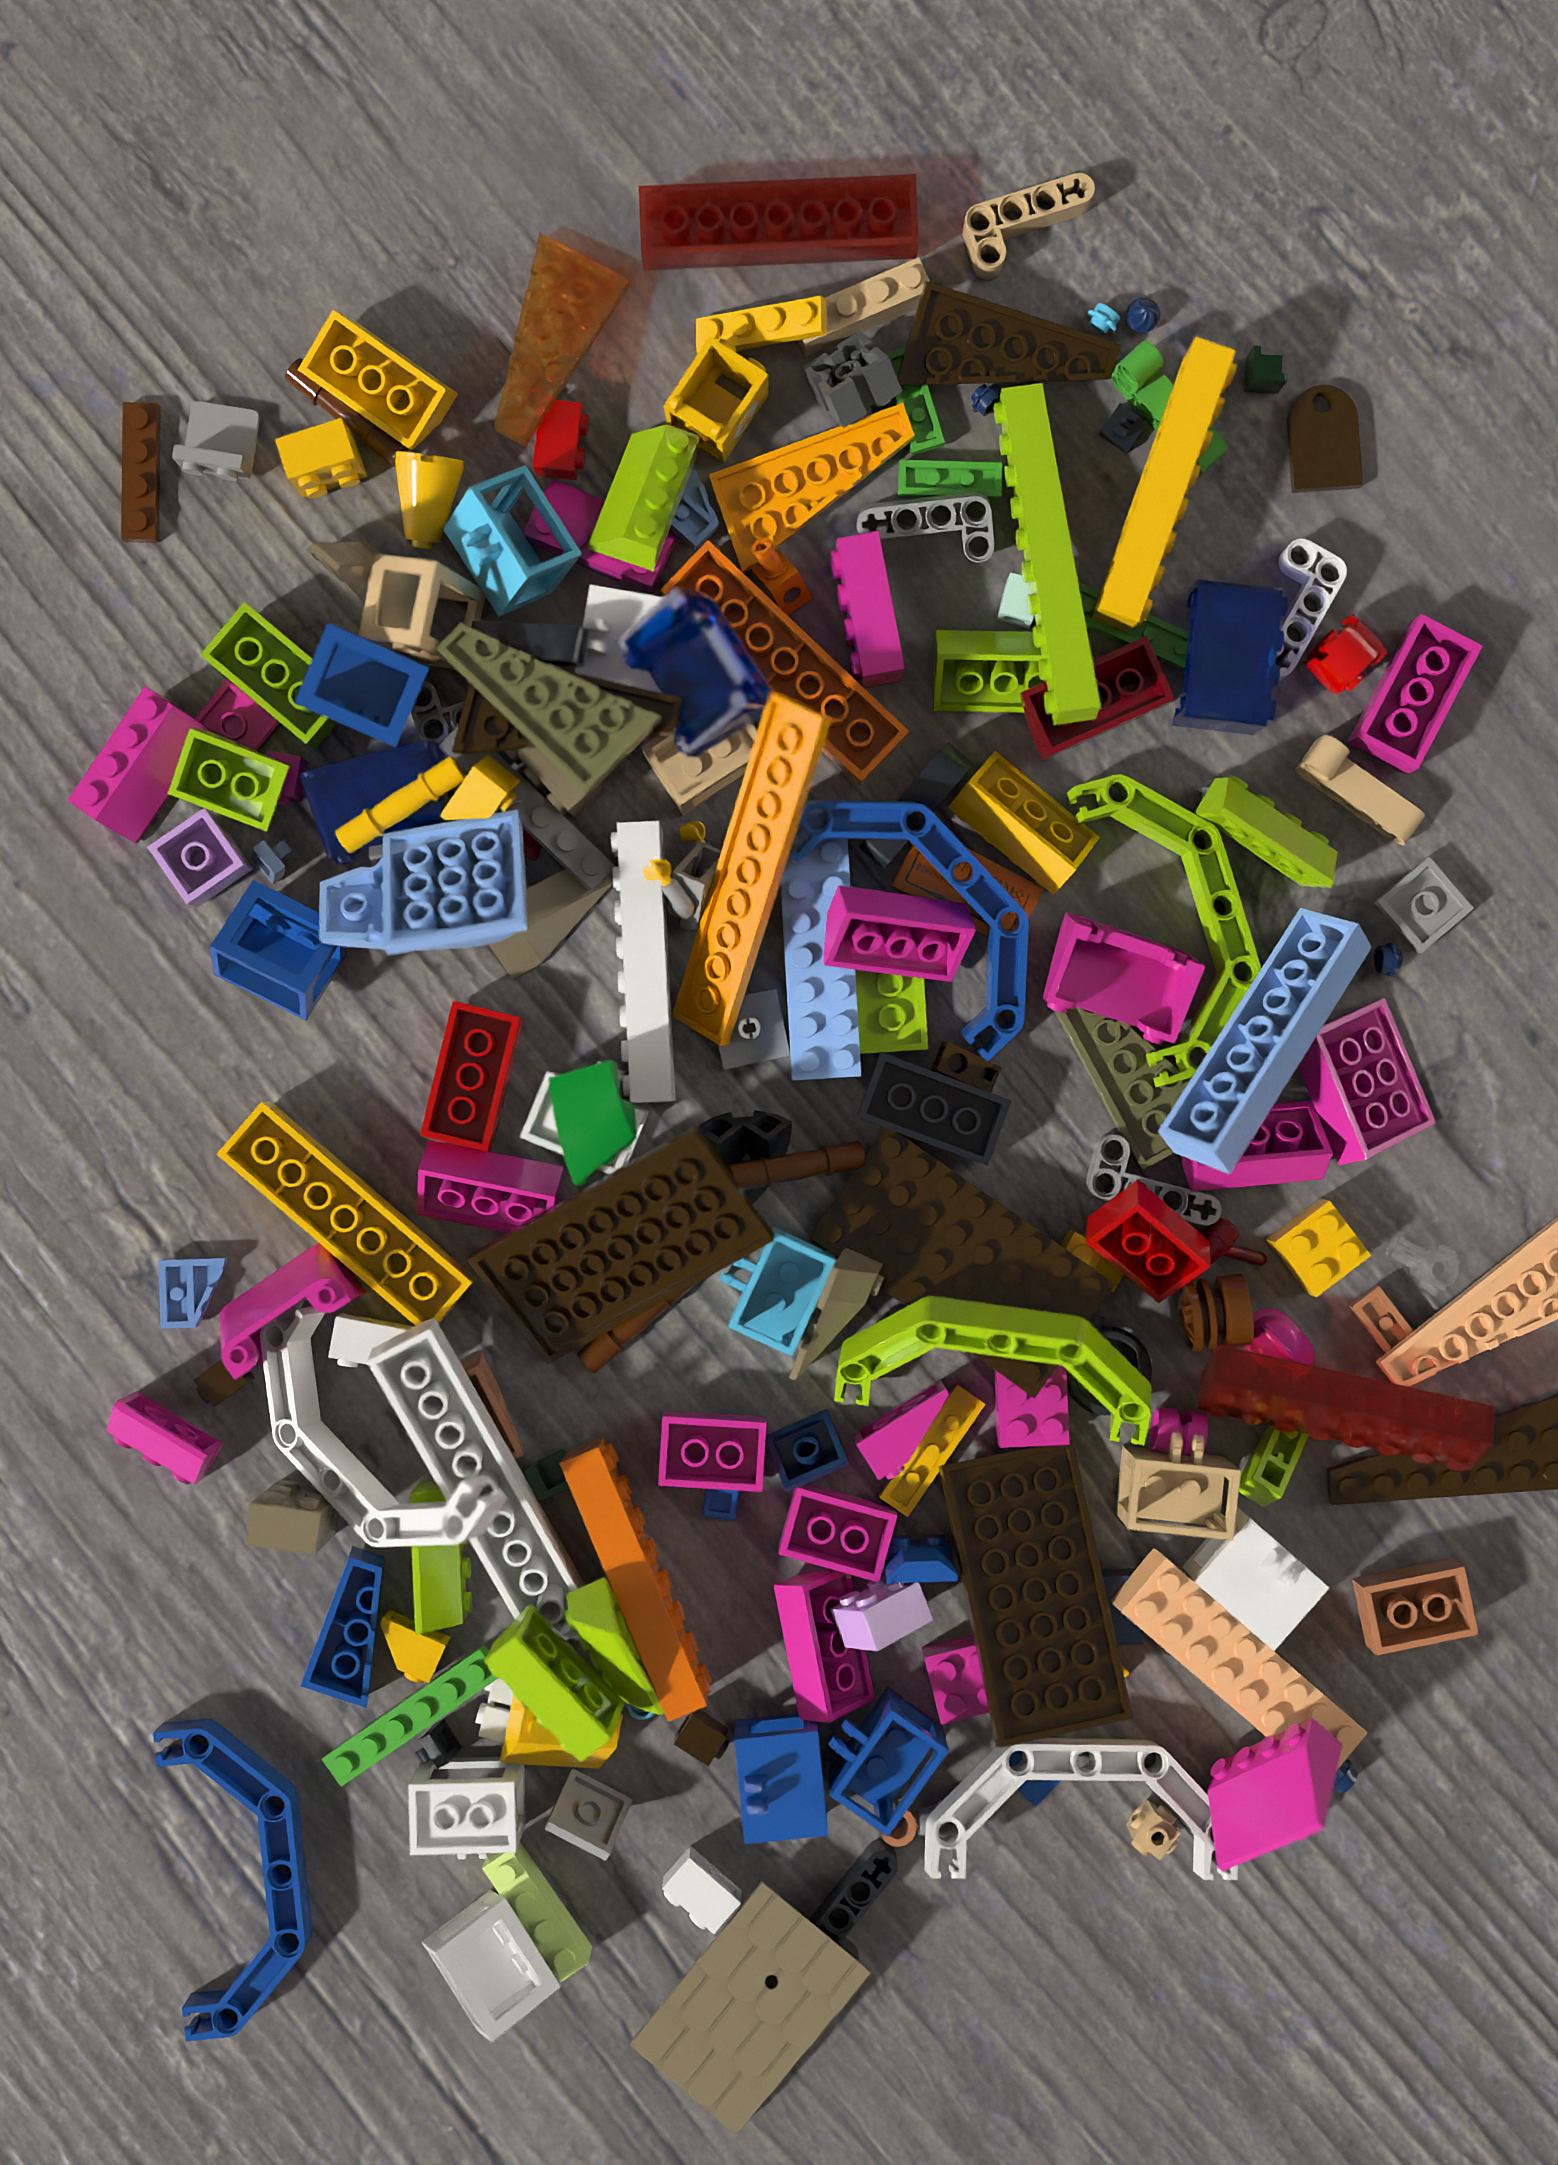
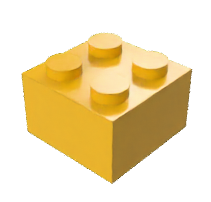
(321, 458)
(1318, 1247)

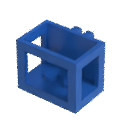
(361, 685)
(276, 951)
(884, 1757)
(780, 1778)

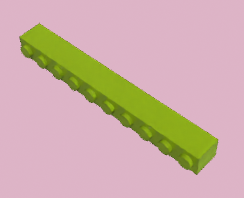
(1047, 554)

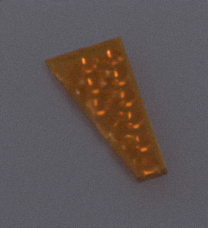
(558, 323)

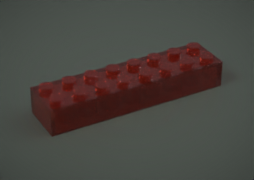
(778, 222)
(1345, 1408)

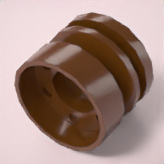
(1223, 1312)

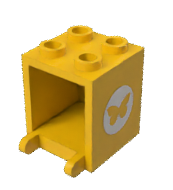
(710, 410)

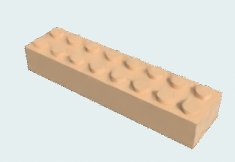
(1227, 1653)

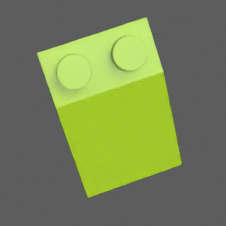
(229, 778)

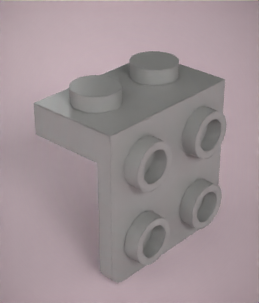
(219, 441)

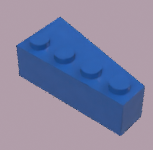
(346, 1642)

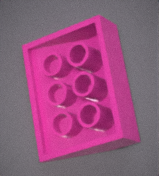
(1364, 1084)
(1272, 1792)

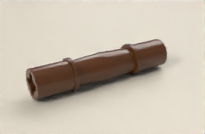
(370, 434)
(798, 1165)
(605, 1347)

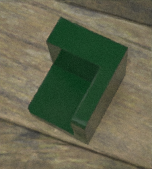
(1263, 372)
(546, 1476)

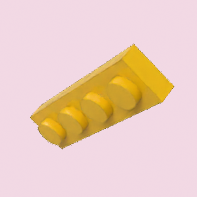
(766, 324)
(933, 1451)

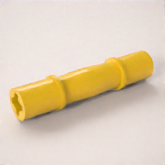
(400, 804)

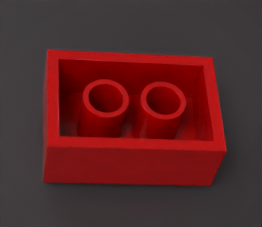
(1148, 1241)

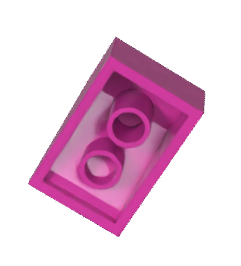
(896, 1435)

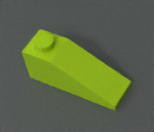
(1271, 1465)

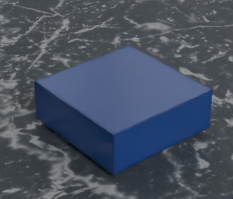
(721, 1504)

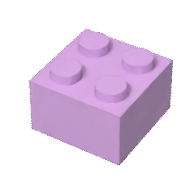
(200, 857)
(880, 1614)

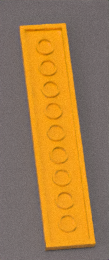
(750, 866)

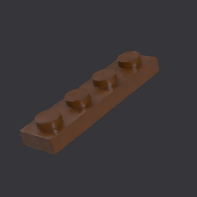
(140, 472)

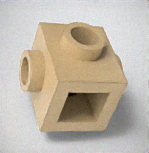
(1154, 1821)

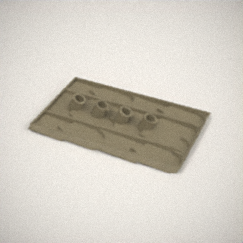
(729, 2032)

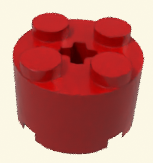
(1343, 655)

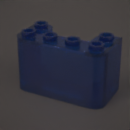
(1231, 657)

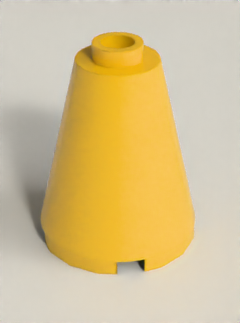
(426, 494)

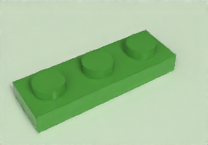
(919, 411)
(939, 478)

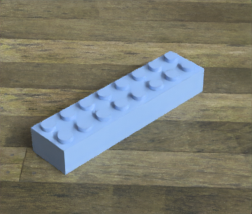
(818, 996)
(1265, 1039)

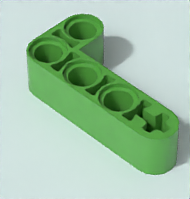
(1148, 391)

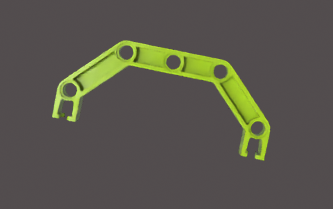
(1209, 879)
(1003, 1333)

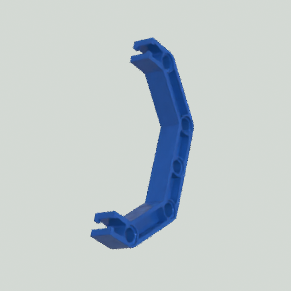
(979, 889)
(281, 1842)

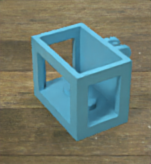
(497, 548)
(779, 1291)

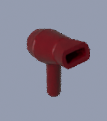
(1222, 1237)

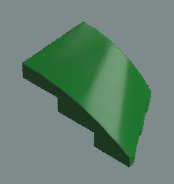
(591, 1117)

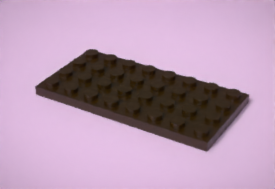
(956, 1244)
(622, 1245)
(1035, 1593)

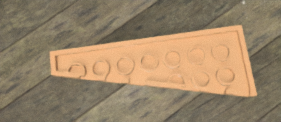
(1500, 1305)

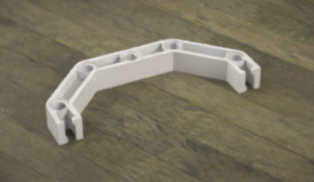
(336, 1470)
(1056, 1759)

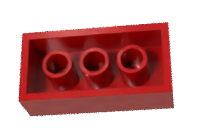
(472, 1076)

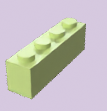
(539, 1911)

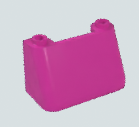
(1122, 977)
(311, 1275)

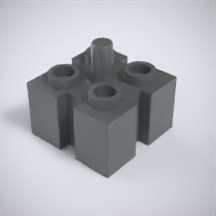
(852, 379)

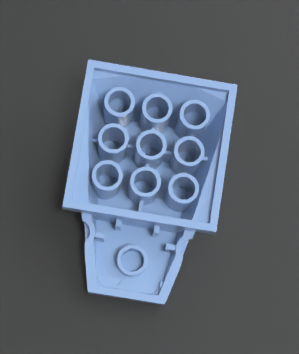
(432, 889)

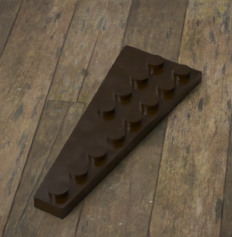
(1518, 1461)

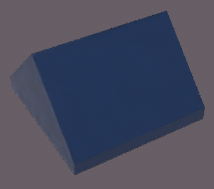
(807, 1450)

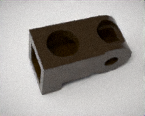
(965, 1066)

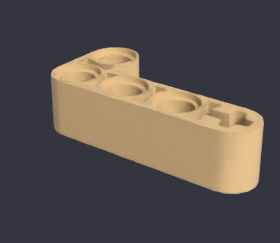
(1031, 217)
(1358, 791)

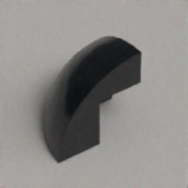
(748, 1139)

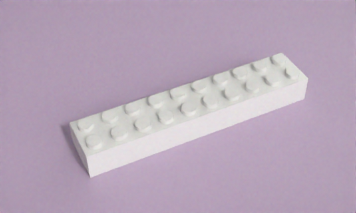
(463, 1442)

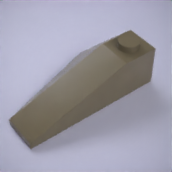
(347, 563)
(552, 912)
(844, 1294)

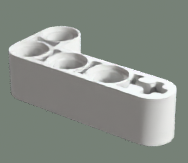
(1313, 587)

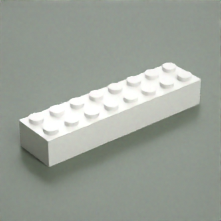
(645, 964)

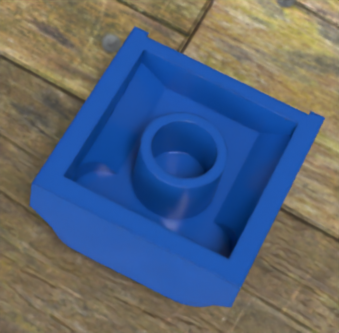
(919, 1560)

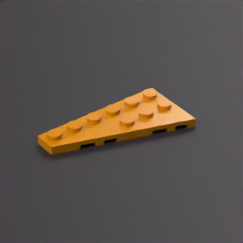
(797, 482)

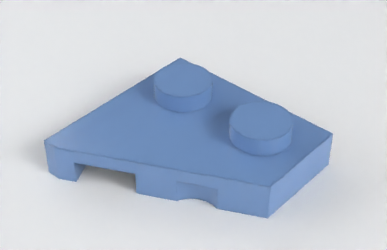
(694, 517)
(187, 1289)

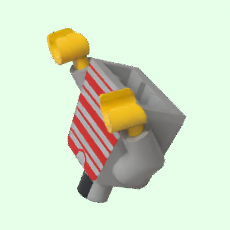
(690, 879)

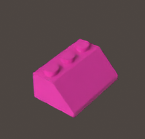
(163, 1437)

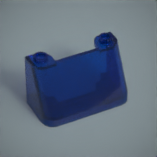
(701, 659)
(348, 787)

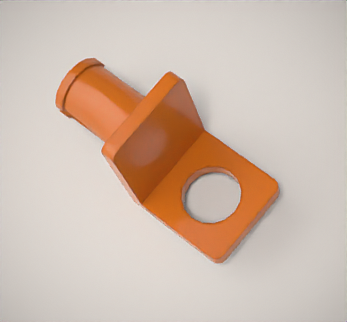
(778, 575)

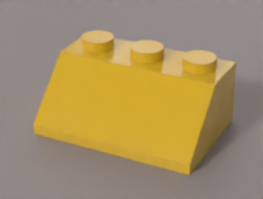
(533, 1744)

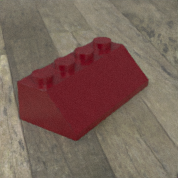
(1128, 688)

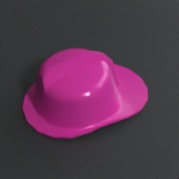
(1280, 1337)

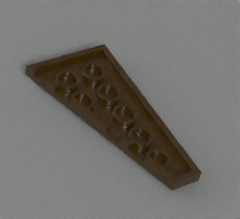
(983, 342)
(487, 729)

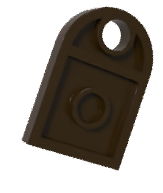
(1324, 444)

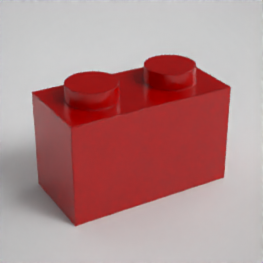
(559, 441)

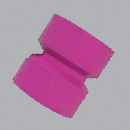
(1168, 1420)

